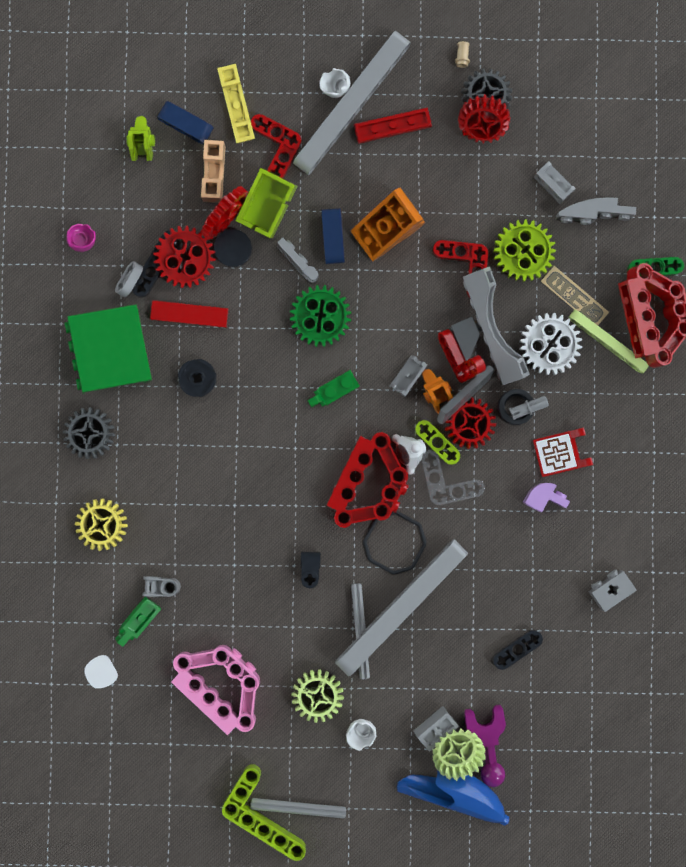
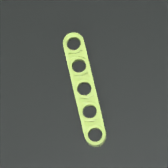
(608, 341)

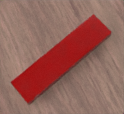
(392, 125)
(189, 314)

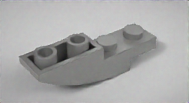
(589, 209)

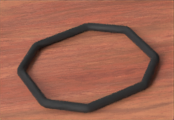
(416, 558)

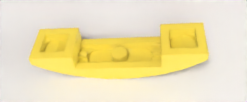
(236, 103)

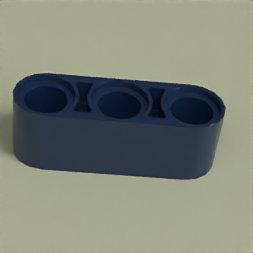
(185, 122)
(333, 236)

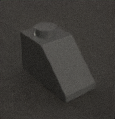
(466, 335)

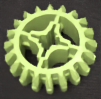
(309, 691)
(450, 763)

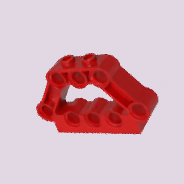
(634, 309)
(392, 464)

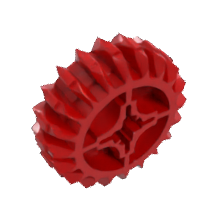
(485, 115)
(479, 437)

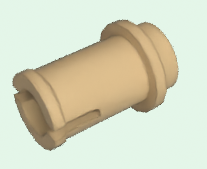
(462, 54)

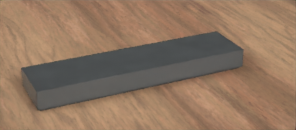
(464, 395)

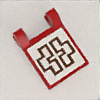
(560, 453)

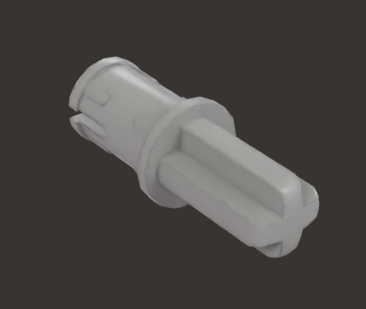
(529, 407)

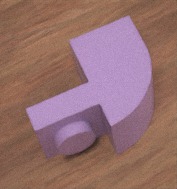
(541, 493)

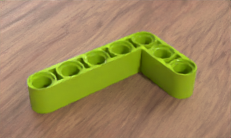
(259, 819)

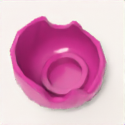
(81, 237)

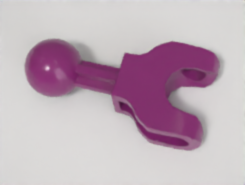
(492, 772)

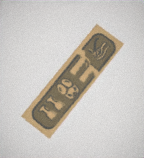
(574, 295)

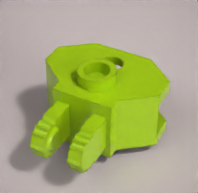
(140, 140)

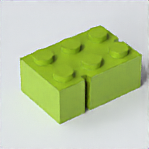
(266, 203)

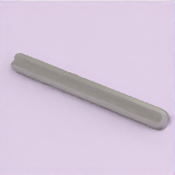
(359, 620)
(298, 808)

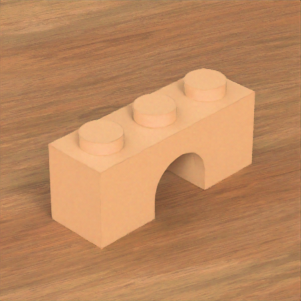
(213, 171)

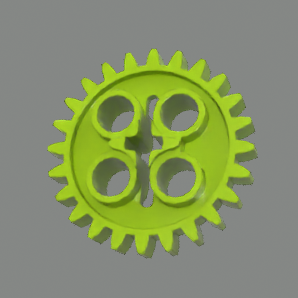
(537, 238)

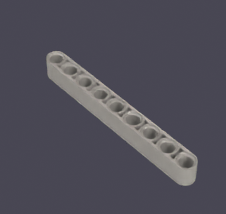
(351, 103)
(401, 607)

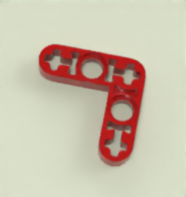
(285, 146)
(469, 255)
(463, 369)

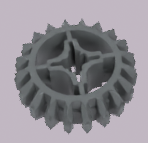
(485, 78)
(88, 441)

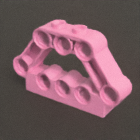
(197, 696)

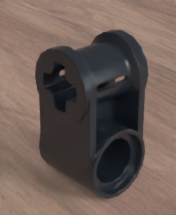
(310, 565)

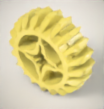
(106, 532)

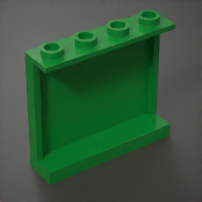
(108, 348)

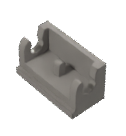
(554, 182)
(408, 375)
(435, 727)

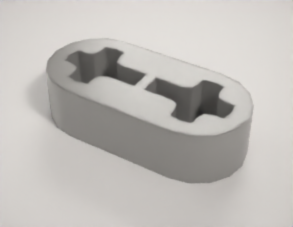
(128, 279)

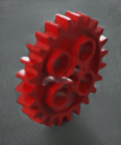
(224, 213)
(167, 250)

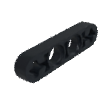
(149, 263)

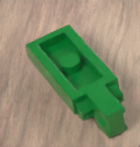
(334, 389)
(137, 621)

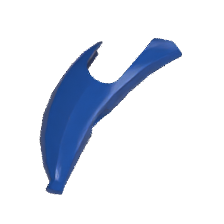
(464, 796)

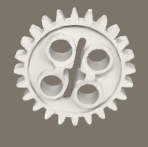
(537, 333)

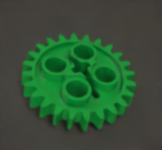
(337, 318)

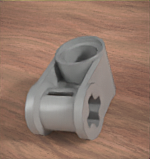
(156, 586)

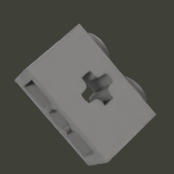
(622, 589)

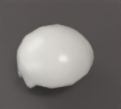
(335, 83)
(360, 734)

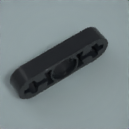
(526, 636)

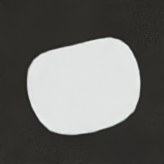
(100, 672)

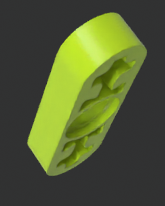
(431, 428)

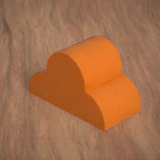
(387, 224)

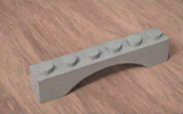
(481, 289)

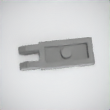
(297, 261)

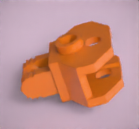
(435, 389)

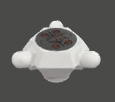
(409, 451)

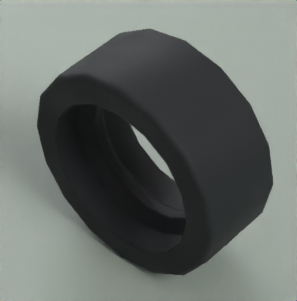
(501, 406)

